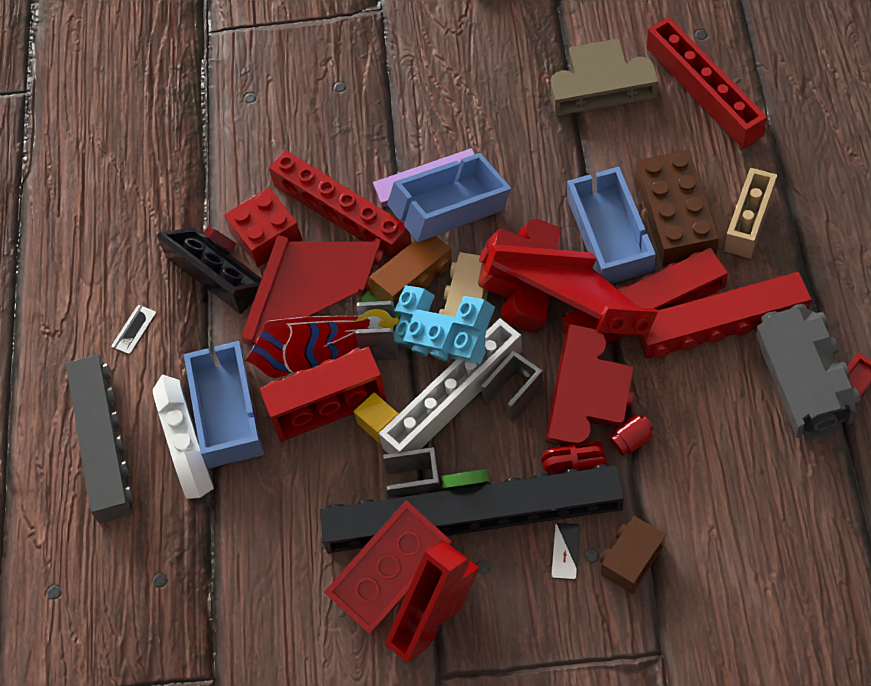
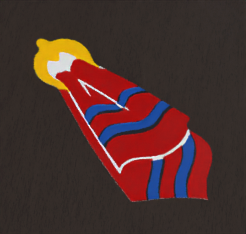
(309, 341)

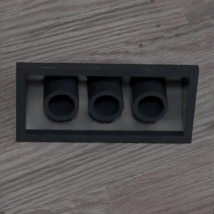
(211, 267)

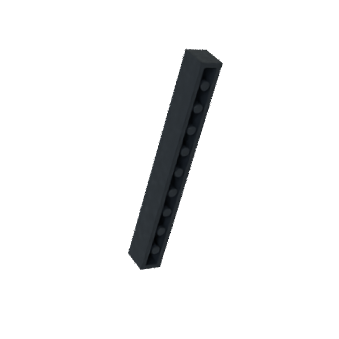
(482, 506)

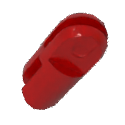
(574, 456)

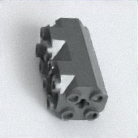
(805, 373)

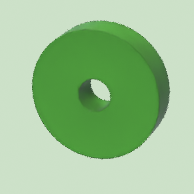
(464, 478)

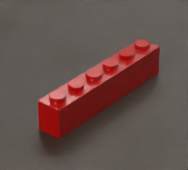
(706, 82)
(675, 285)
(721, 315)

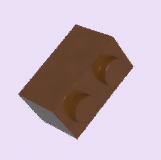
(632, 554)

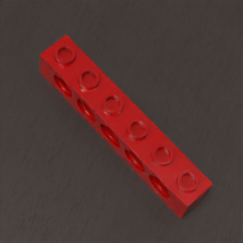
(339, 204)

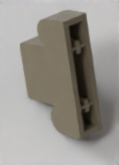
(601, 79)

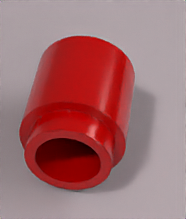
(631, 434)

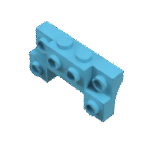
(440, 334)

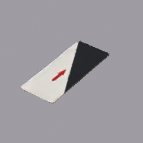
(565, 550)

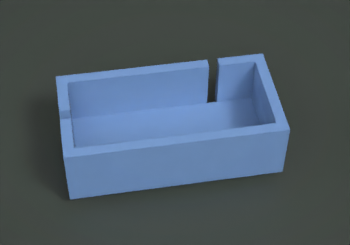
(448, 196)
(611, 226)
(223, 405)

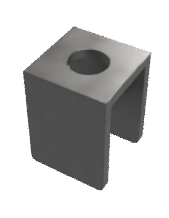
(382, 340)
(514, 364)
(412, 461)

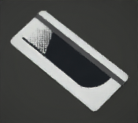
(133, 329)

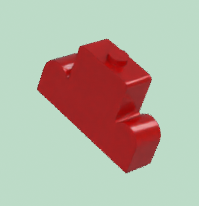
(525, 303)
(586, 388)
(432, 599)

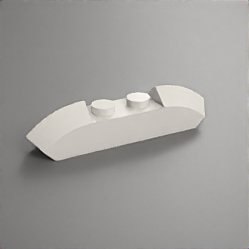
(182, 437)

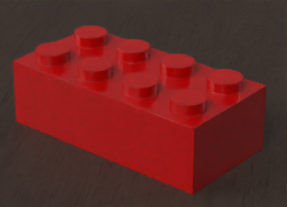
(322, 393)

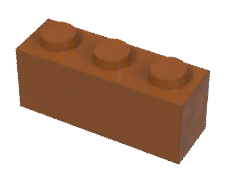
(411, 267)

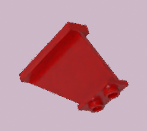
(308, 279)
(575, 282)

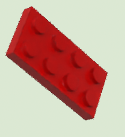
(384, 567)

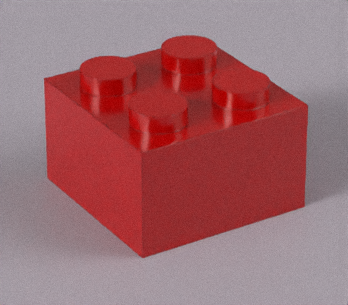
(258, 224)

